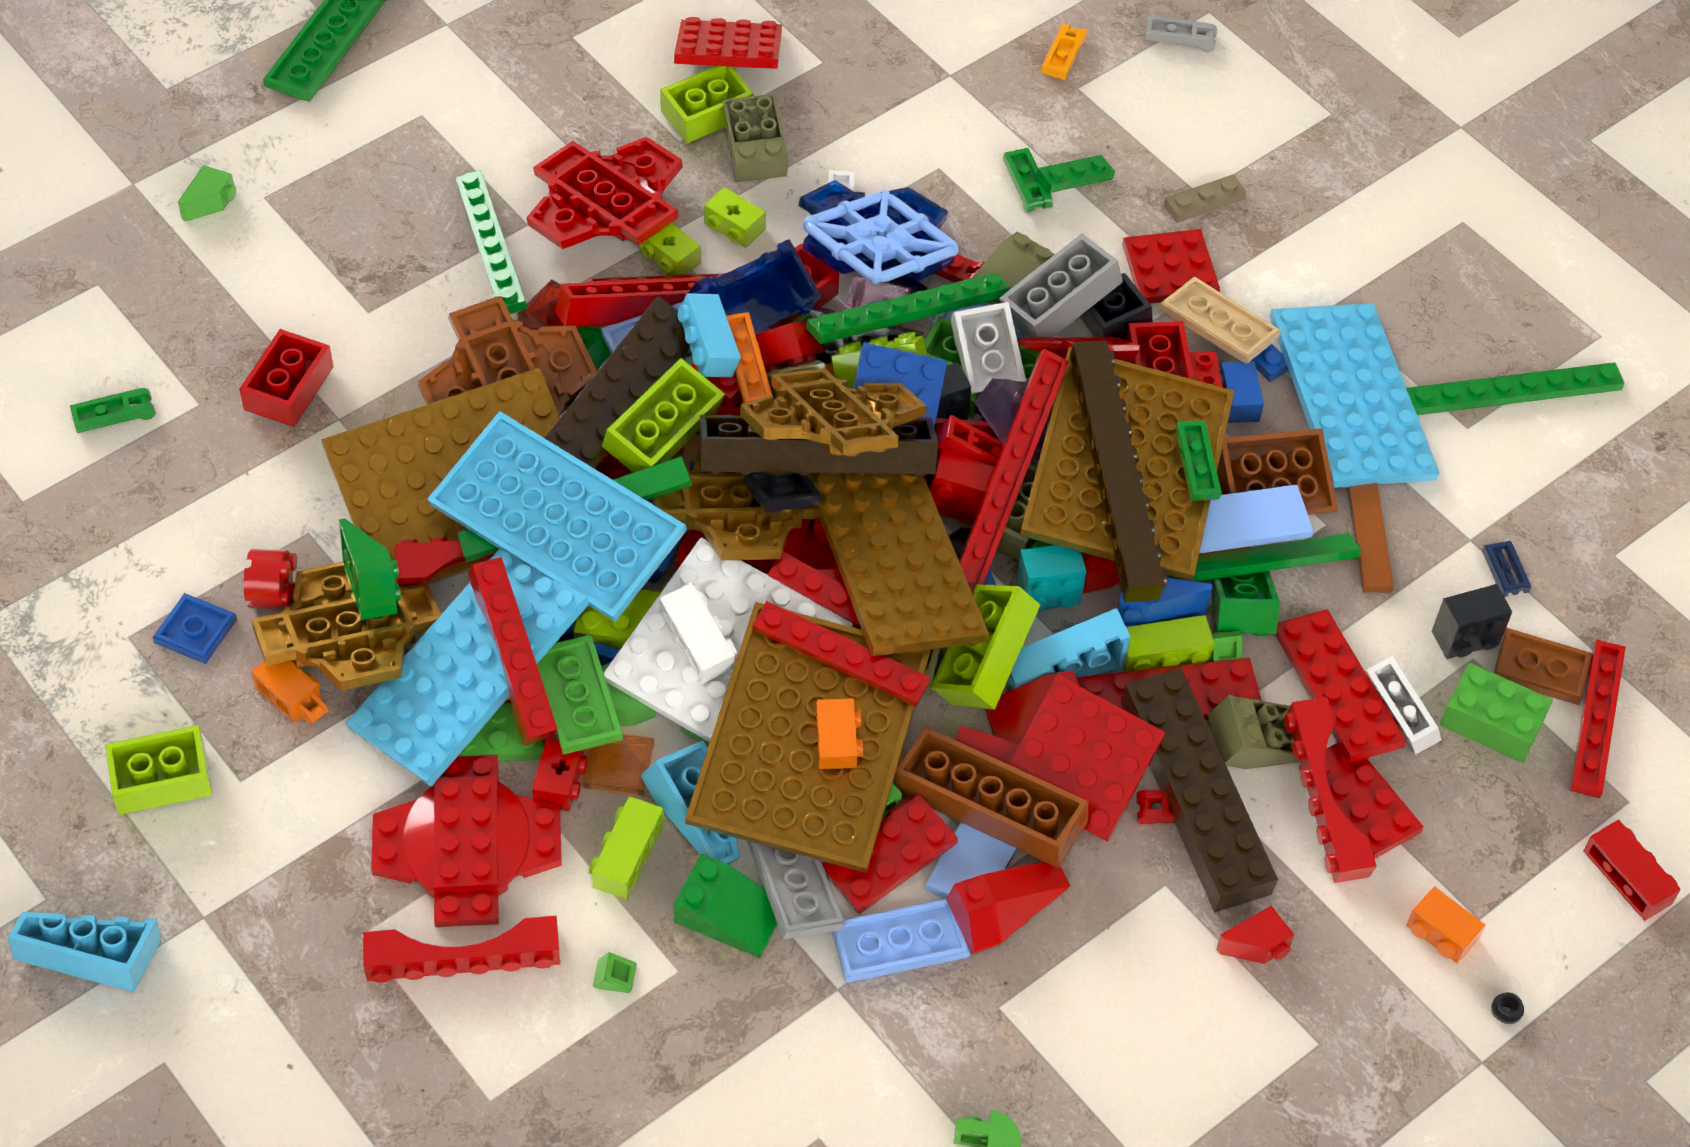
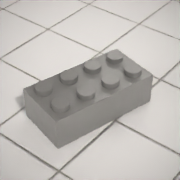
(1062, 288)

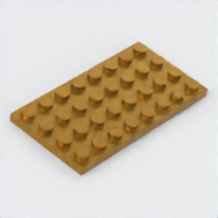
(897, 563)

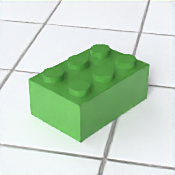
(1496, 712)

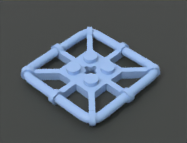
(880, 237)

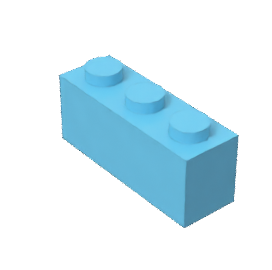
(709, 335)

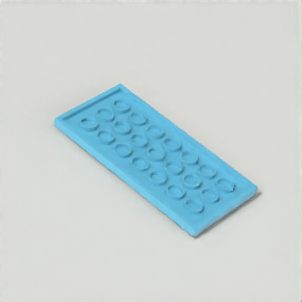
(1354, 394)
(557, 515)
(456, 675)

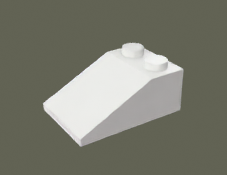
(987, 345)

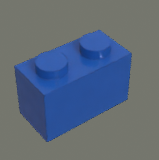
(1247, 397)

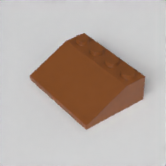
(1280, 461)

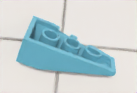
(672, 787)

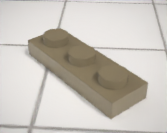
(1205, 198)

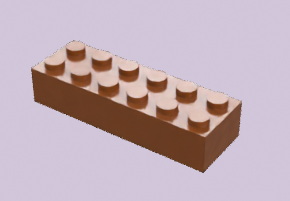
(992, 796)

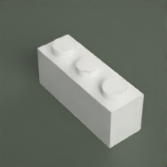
(698, 632)
(1404, 705)

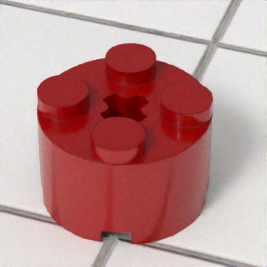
(269, 578)

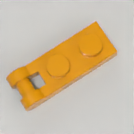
(1063, 51)

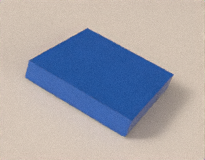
(194, 628)

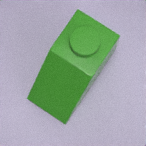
(207, 193)

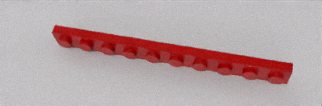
(1011, 467)

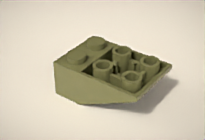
(755, 138)
(1251, 733)

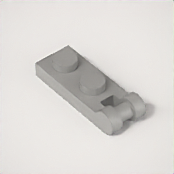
(1181, 32)

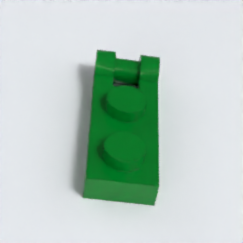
(1023, 171)
(112, 410)

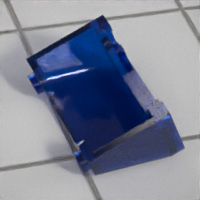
(766, 288)

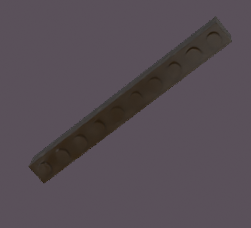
(1116, 472)

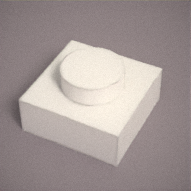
(844, 177)

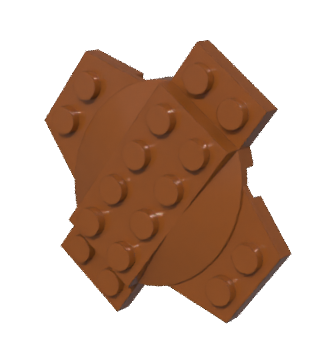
(498, 347)

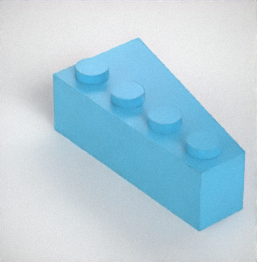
(1087, 648)
(86, 947)

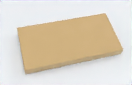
(1220, 320)

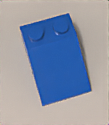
(1177, 601)

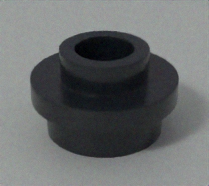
(1511, 1001)

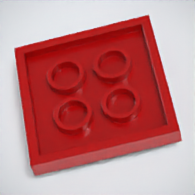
(1167, 262)

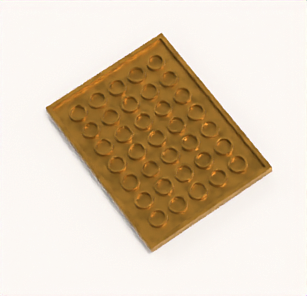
(399, 461)
(1065, 493)
(764, 761)

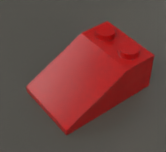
(1019, 706)

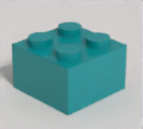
(1052, 576)

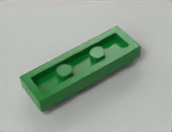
(1075, 173)
(1198, 460)

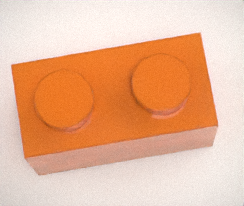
(837, 733)
(1445, 925)

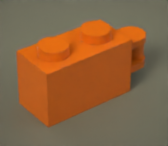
(290, 690)

